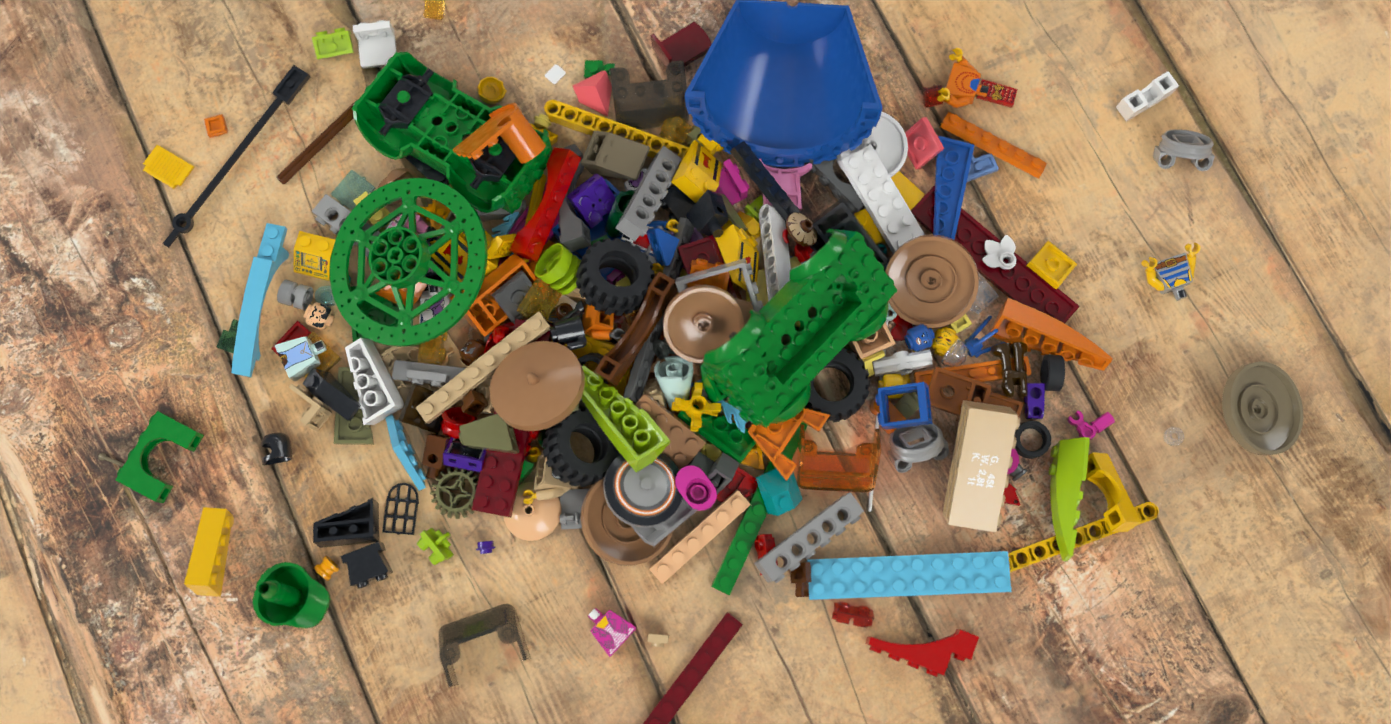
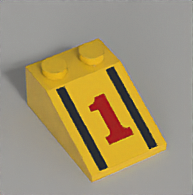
(697, 172)
(738, 245)
(443, 257)

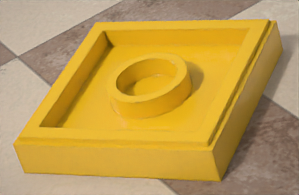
(1052, 264)

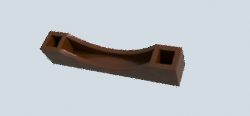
(620, 357)

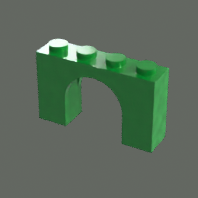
(136, 471)

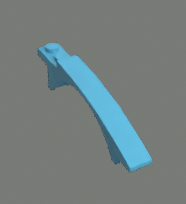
(263, 267)

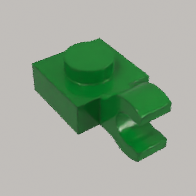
(595, 66)

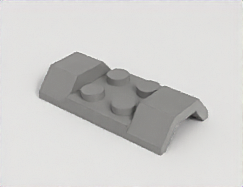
(655, 534)

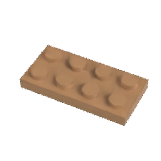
(683, 442)

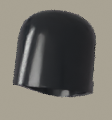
(280, 448)

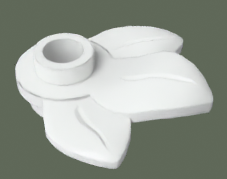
(999, 251)

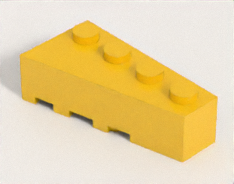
(209, 552)

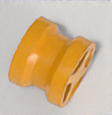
(326, 568)

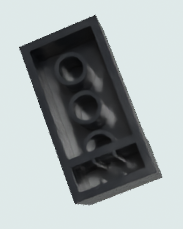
(842, 217)

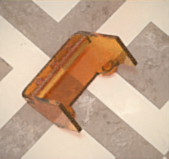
(838, 470)

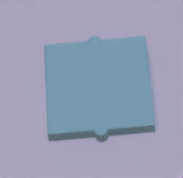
(351, 188)

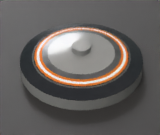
(645, 496)

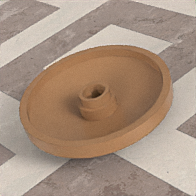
(701, 321)

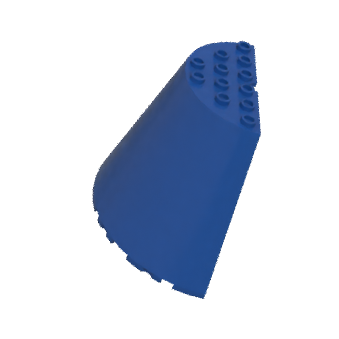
(786, 83)

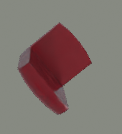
(684, 45)

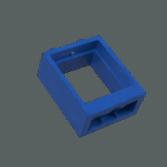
(923, 399)

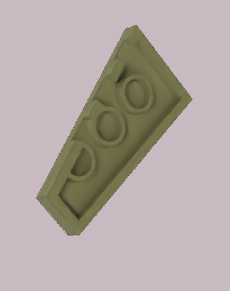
(352, 431)

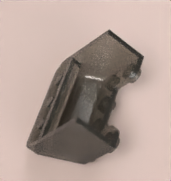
(652, 102)

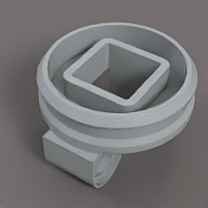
(1184, 145)
(904, 455)

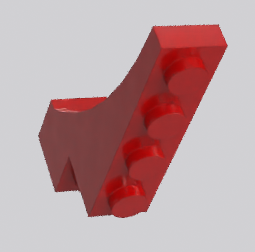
(930, 655)

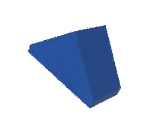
(662, 245)

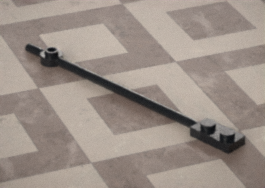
(284, 92)

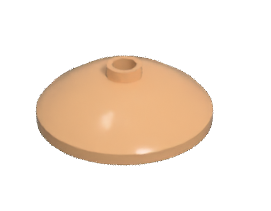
(537, 524)

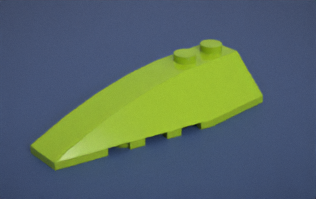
(624, 424)
(1067, 474)

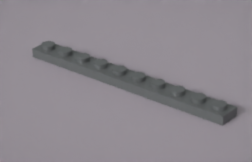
(644, 359)

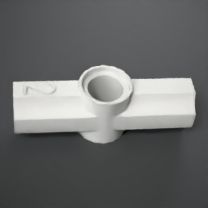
(903, 362)

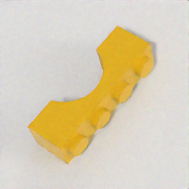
(1120, 512)

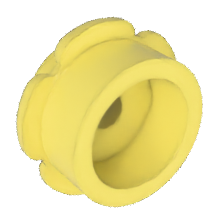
(542, 121)

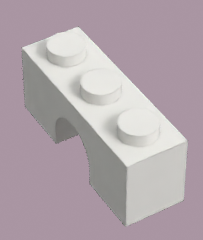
(1152, 94)

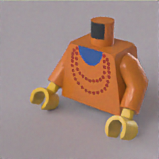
(962, 83)

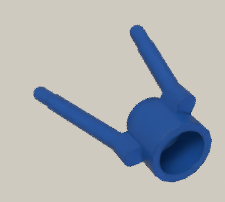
(974, 345)

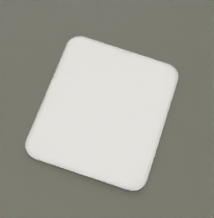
(555, 74)

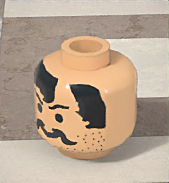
(319, 316)

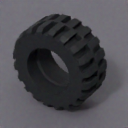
(624, 258)
(857, 393)
(562, 457)

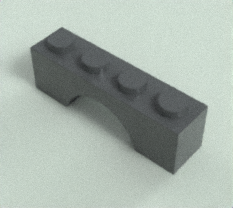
(839, 188)

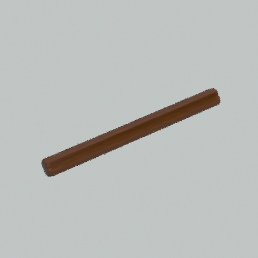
(324, 138)

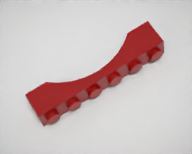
(533, 236)

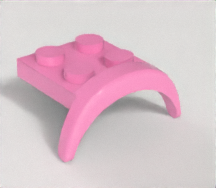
(789, 181)

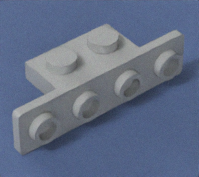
(424, 373)

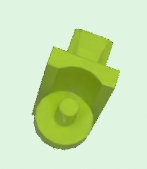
(438, 543)

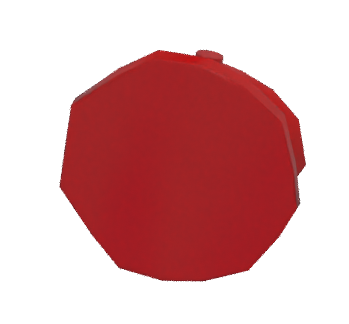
(453, 419)

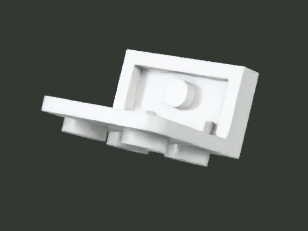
(375, 43)

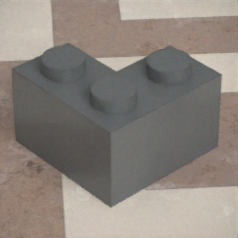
(719, 471)

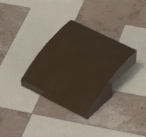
(411, 415)

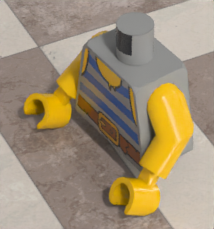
(1172, 272)

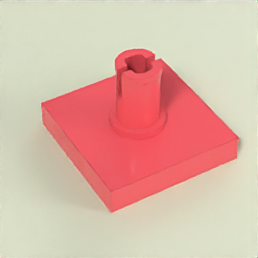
(922, 143)

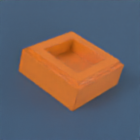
(216, 126)

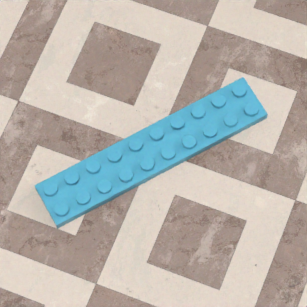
(909, 575)

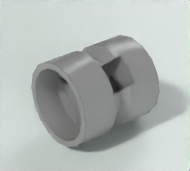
(291, 293)

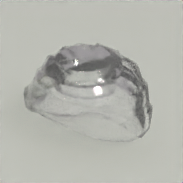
(956, 354)

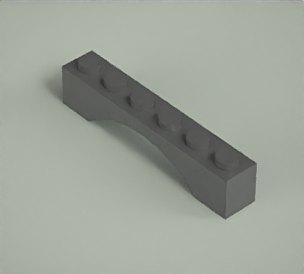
(574, 232)

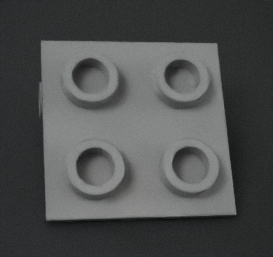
(571, 508)

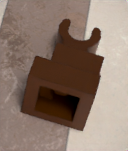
(474, 403)

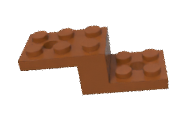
(964, 389)

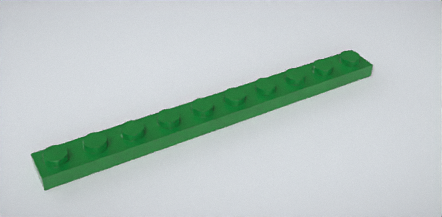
(747, 531)

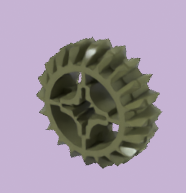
(440, 488)

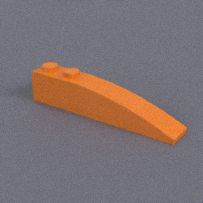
(1046, 334)

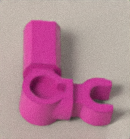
(1096, 426)

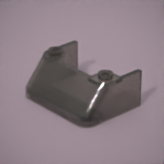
(499, 619)

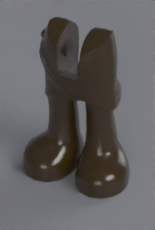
(1010, 376)

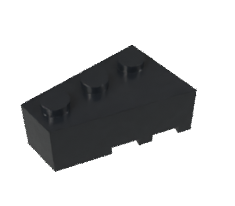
(350, 527)

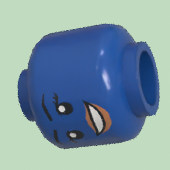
(919, 338)

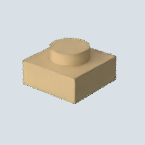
(658, 640)

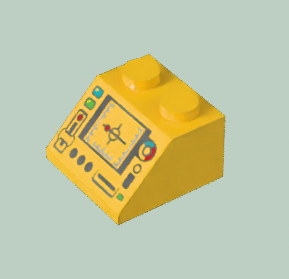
(313, 255)

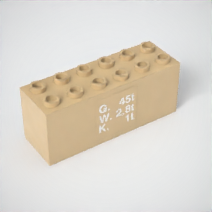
(980, 466)

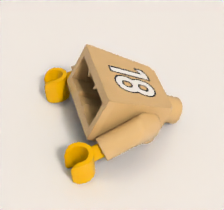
(545, 483)

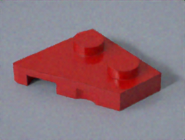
(742, 482)

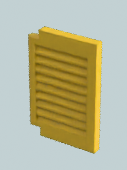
(167, 167)

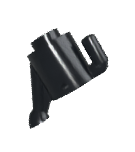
(569, 329)

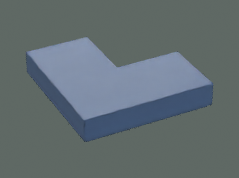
(982, 166)

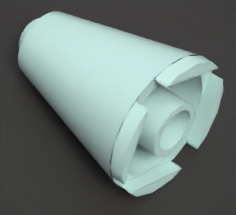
(674, 378)

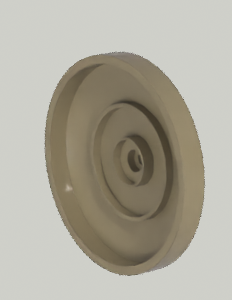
(1262, 408)

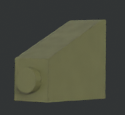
(489, 434)

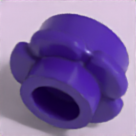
(485, 547)

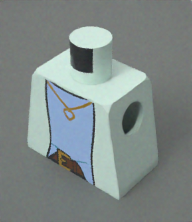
(300, 356)

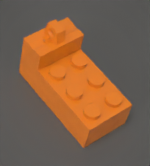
(485, 312)

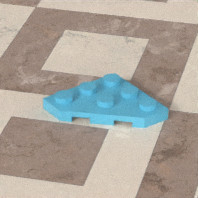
(405, 451)

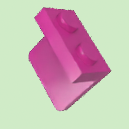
(731, 183)

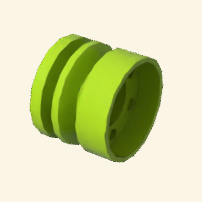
(558, 268)

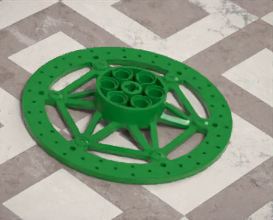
(401, 258)

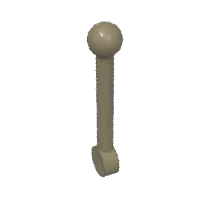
(102, 456)

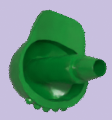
(290, 597)

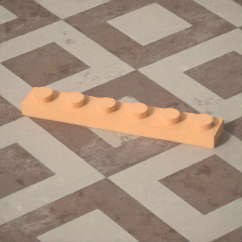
(699, 536)

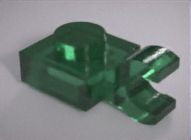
(228, 338)

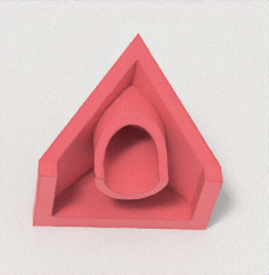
(595, 92)

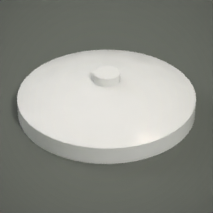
(888, 142)

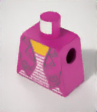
(610, 630)

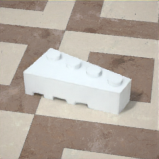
(373, 382)

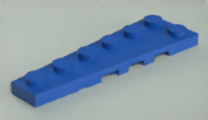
(950, 184)

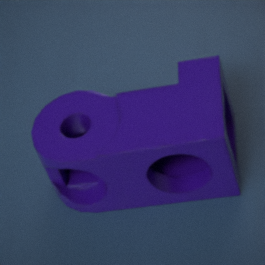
(1035, 401)

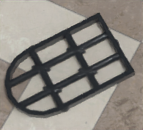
(405, 516)

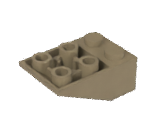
(614, 156)

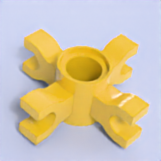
(695, 414)

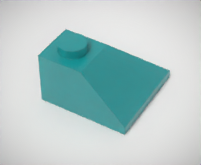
(778, 493)

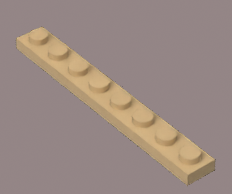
(481, 368)

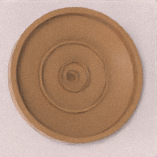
(933, 281)
(537, 386)
(612, 537)

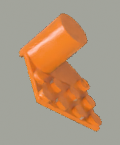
(512, 128)

